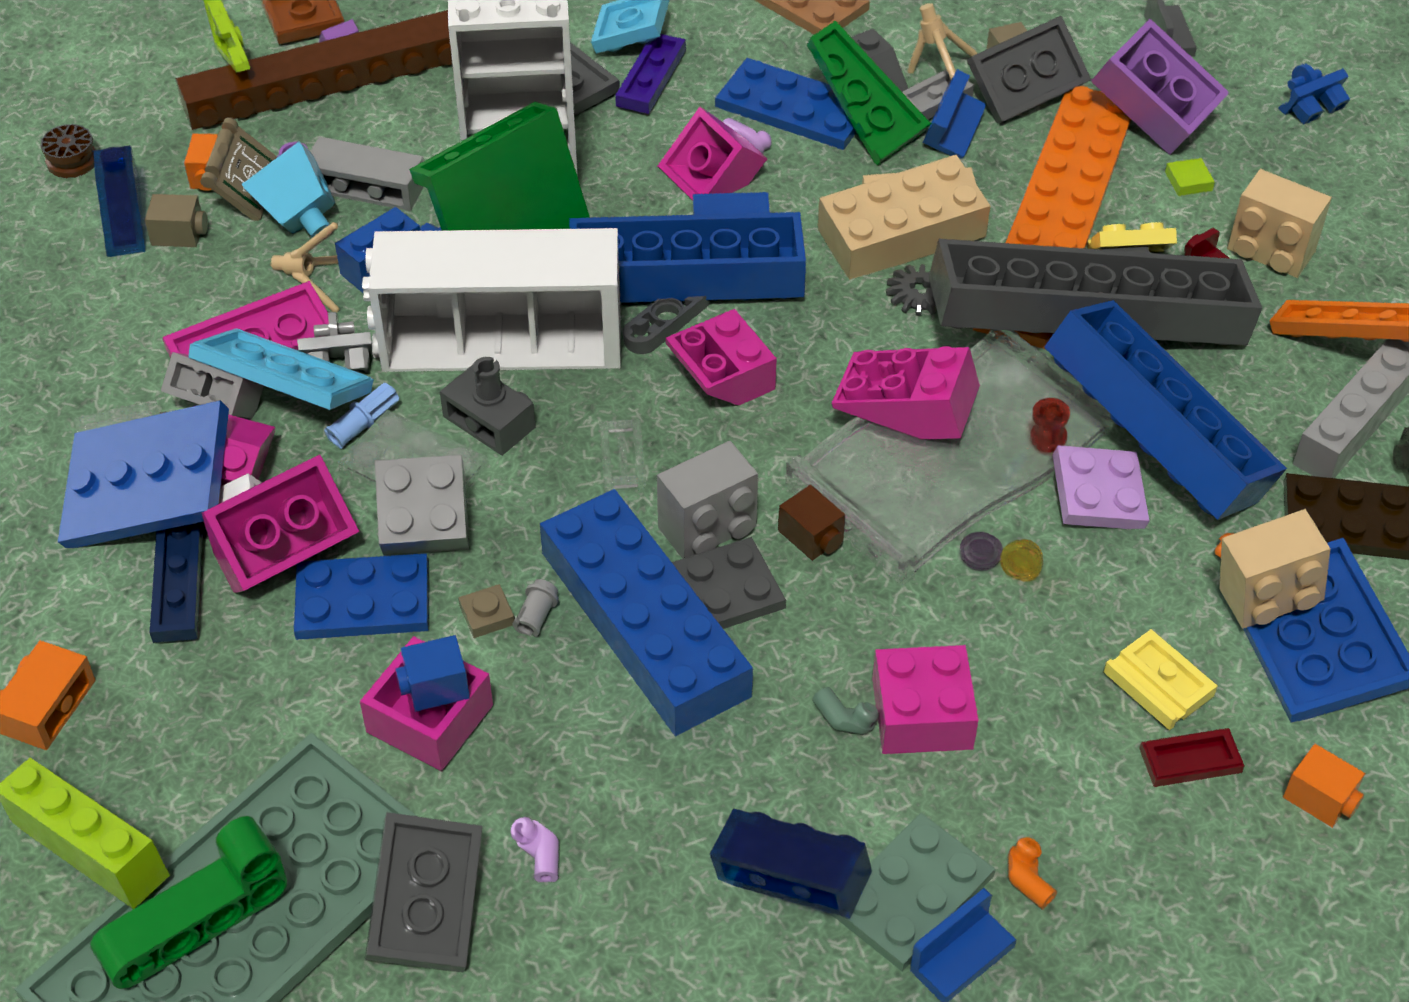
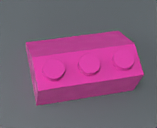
(278, 524)

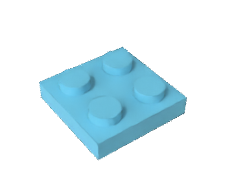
(628, 23)

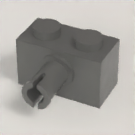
(488, 407)

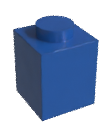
(433, 673)

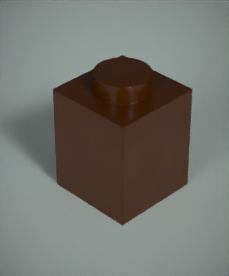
(812, 523)

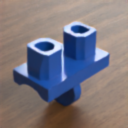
(1309, 88)

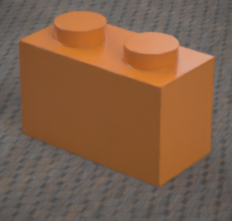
(44, 694)

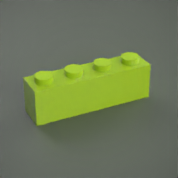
(83, 833)

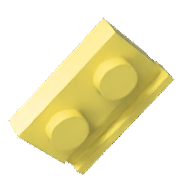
(1150, 235)
(1160, 679)

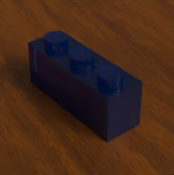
(792, 862)

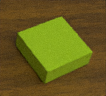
(1189, 176)

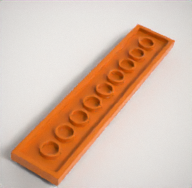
(1070, 177)

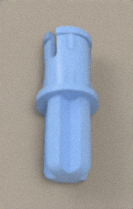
(361, 415)

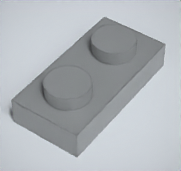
(928, 93)

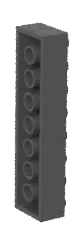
(1039, 285)

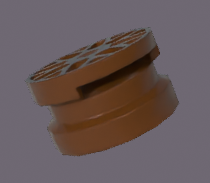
(68, 150)

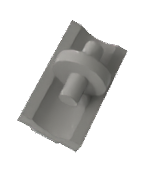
(339, 342)

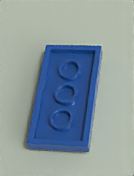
(787, 103)

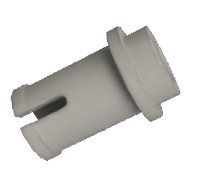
(539, 600)

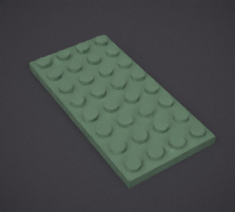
(329, 836)

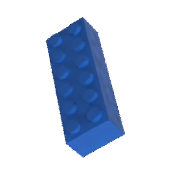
(707, 255)
(1164, 409)
(646, 612)

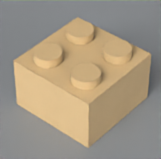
(1278, 223)
(1274, 569)

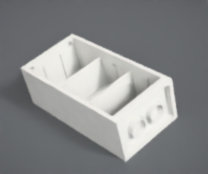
(510, 58)
(495, 294)

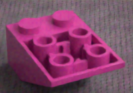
(911, 390)

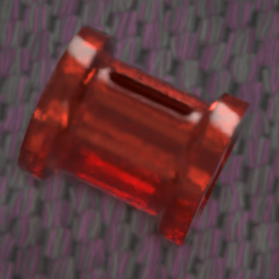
(1050, 418)

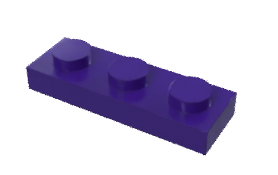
(650, 73)

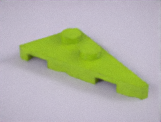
(226, 35)

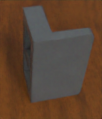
(1172, 22)

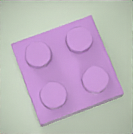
(1100, 487)

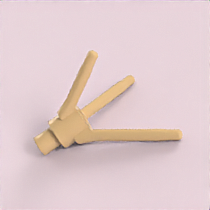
(935, 31)
(301, 263)

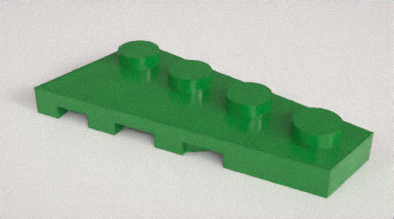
(868, 96)

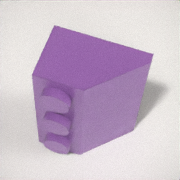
(1159, 86)

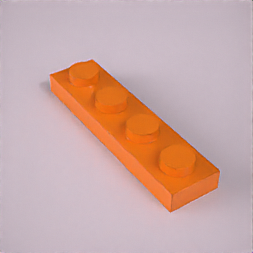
(1342, 319)

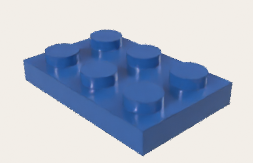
(361, 596)

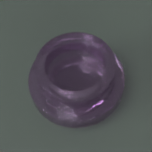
(980, 551)

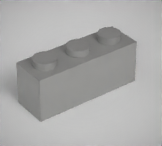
(368, 173)

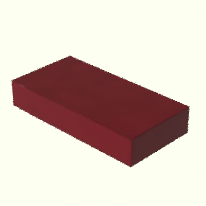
(1191, 757)

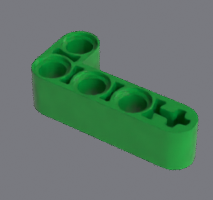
(195, 909)

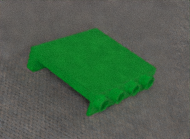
(506, 176)

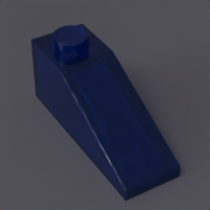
(119, 200)

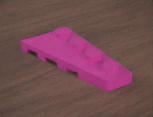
(277, 318)

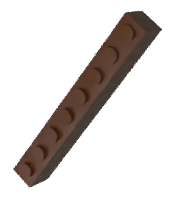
(316, 70)

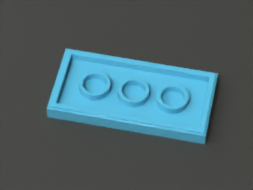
(281, 368)

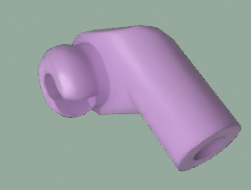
(760, 140)
(540, 844)

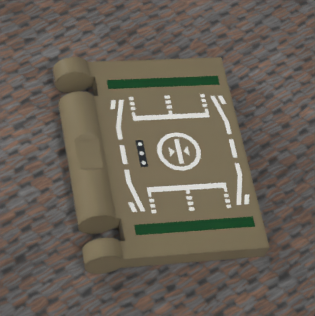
(232, 162)

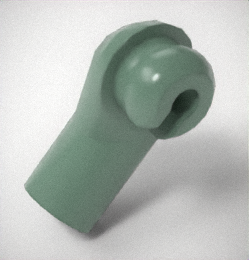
(845, 719)

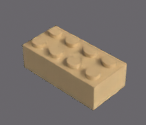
(902, 216)

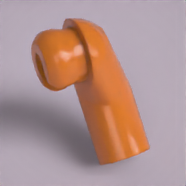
(1024, 872)

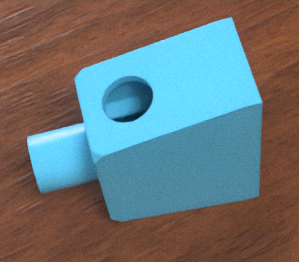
(293, 191)

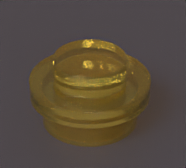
(1022, 559)

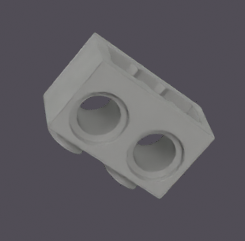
(208, 384)

